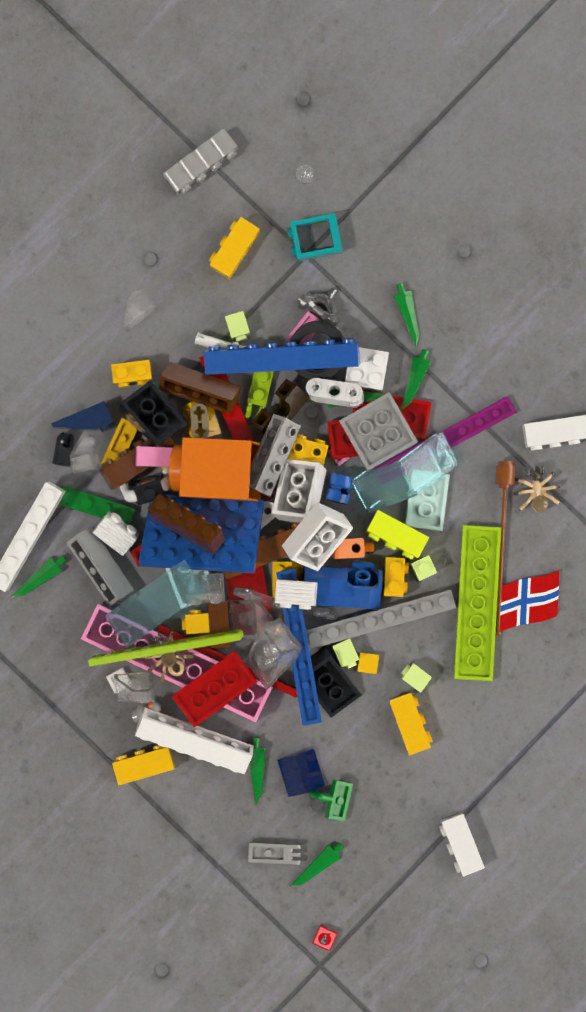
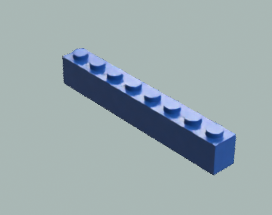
(282, 357)

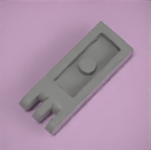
(273, 853)

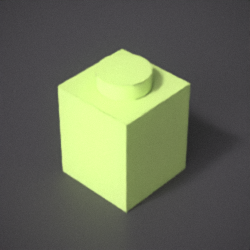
(237, 326)
(423, 568)
(346, 653)
(415, 677)

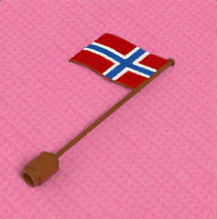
(528, 598)

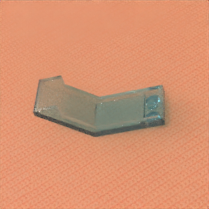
(407, 476)
(155, 603)

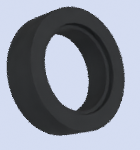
(317, 327)

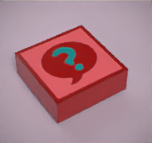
(324, 938)

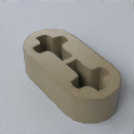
(204, 420)

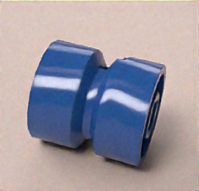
(339, 488)

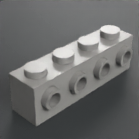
(272, 454)
(89, 548)

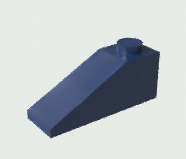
(90, 419)

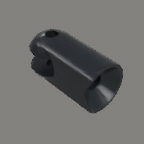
(62, 451)

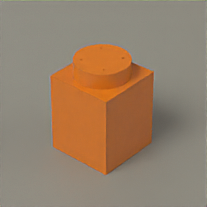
(213, 469)

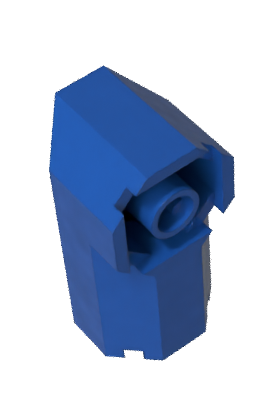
(347, 587)

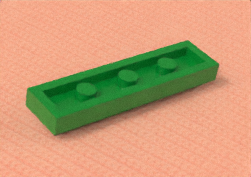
(95, 505)

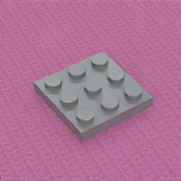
(378, 431)

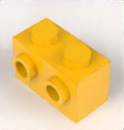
(131, 373)
(308, 450)
(394, 577)
(196, 622)

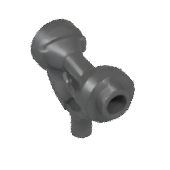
(309, 301)

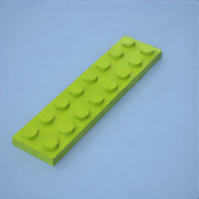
(477, 603)

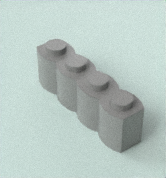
(200, 161)

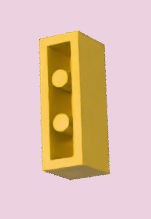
(234, 247)
(410, 723)
(143, 764)

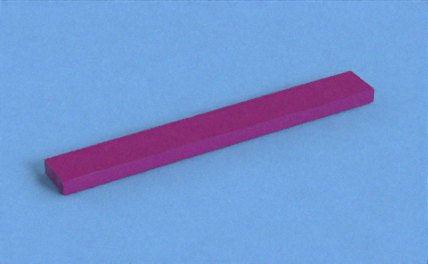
(468, 427)

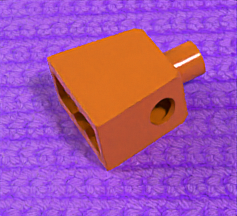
(344, 550)

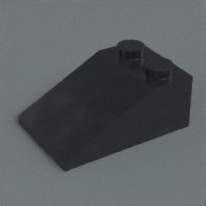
(152, 414)
(332, 684)

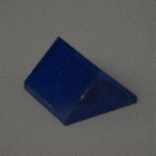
(301, 773)

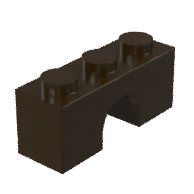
(290, 401)

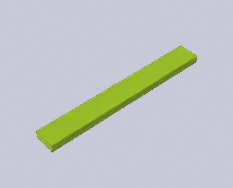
(166, 647)

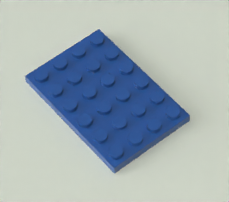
(239, 525)

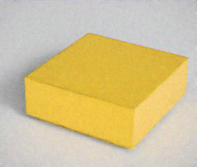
(368, 663)

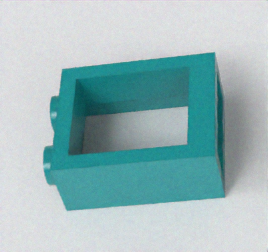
(296, 251)

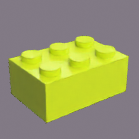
(396, 535)

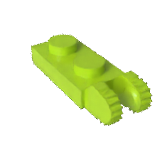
(259, 391)

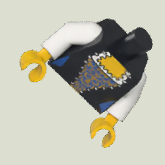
(147, 488)

